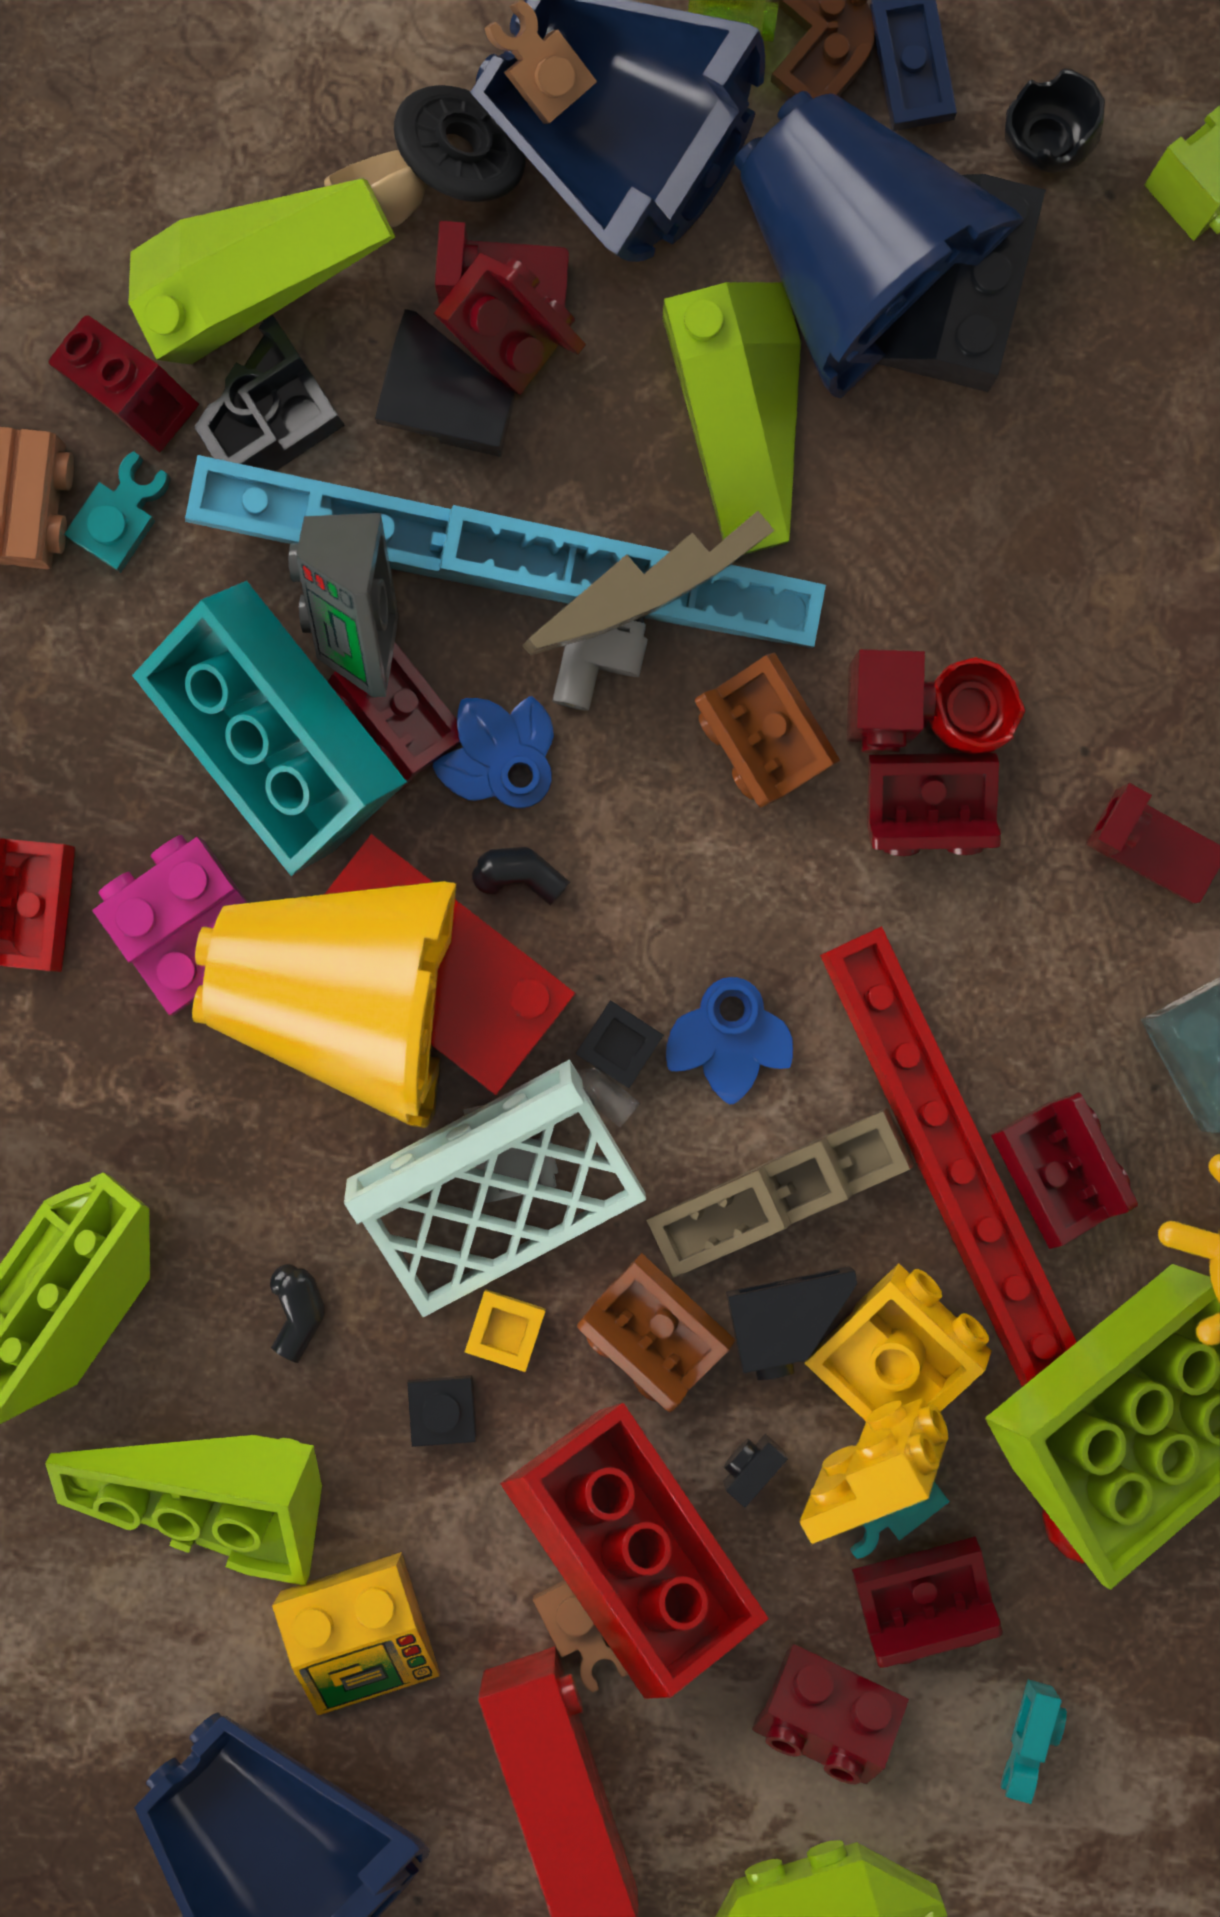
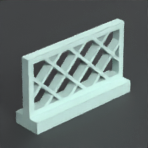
(470, 1142)

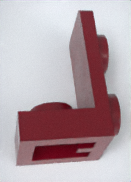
(457, 253)
(124, 382)
(1155, 845)

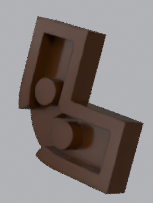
(831, 50)

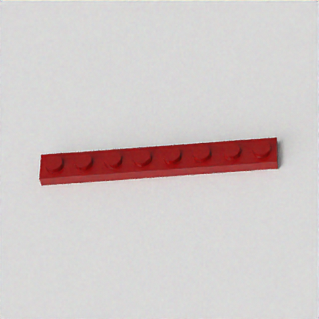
(949, 1152)

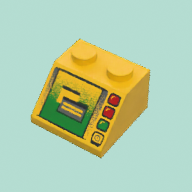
(355, 1634)

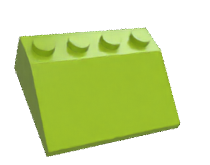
(1124, 1427)

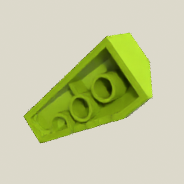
(227, 1494)

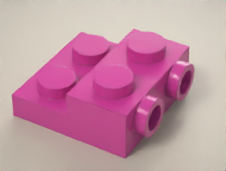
(162, 913)

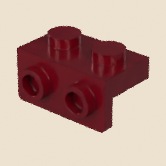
(933, 802)
(1064, 1169)
(927, 1602)
(831, 1717)

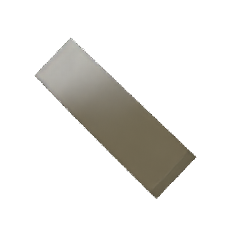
(628, 594)
(780, 1193)

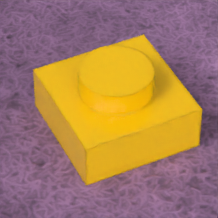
(505, 1330)

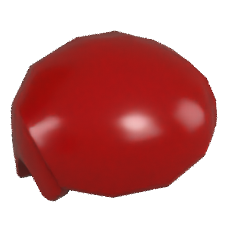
(976, 706)

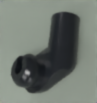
(518, 866)
(302, 1308)

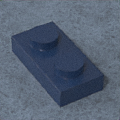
(913, 63)

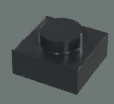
(619, 1044)
(441, 1410)
(752, 1468)

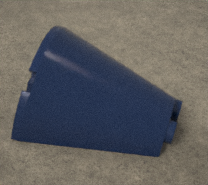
(653, 131)
(859, 226)
(268, 1836)

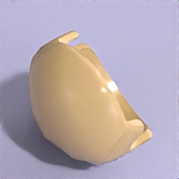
(392, 182)

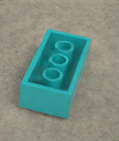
(268, 727)

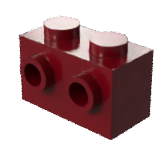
(888, 699)

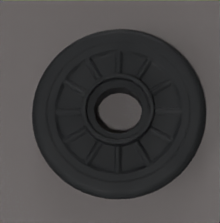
(468, 176)

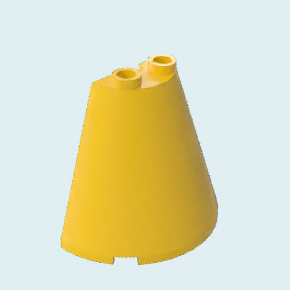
(335, 988)

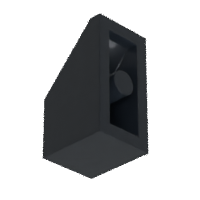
(786, 1319)

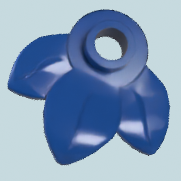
(494, 744)
(729, 1049)

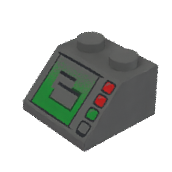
(347, 596)

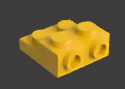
(901, 1347)
(880, 1474)

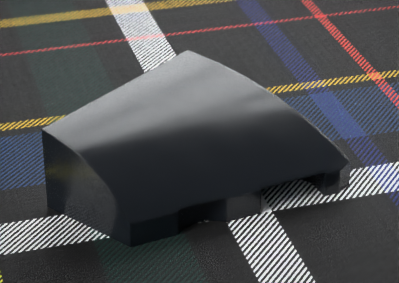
(442, 391)
(268, 407)

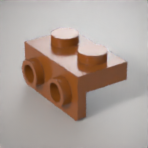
(765, 731)
(654, 1333)

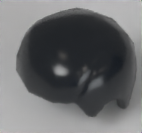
(1055, 122)

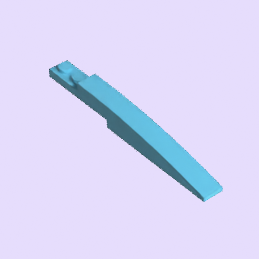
(498, 550)

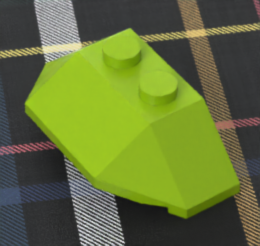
(68, 1288)
(832, 1883)

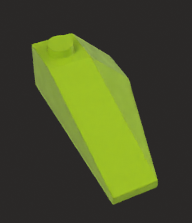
(243, 263)
(740, 387)

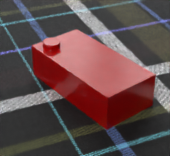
(488, 993)
(635, 1552)
(557, 1787)

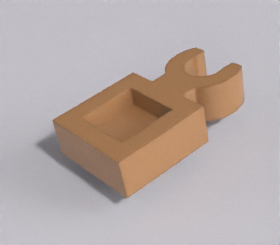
(547, 68)
(574, 1630)

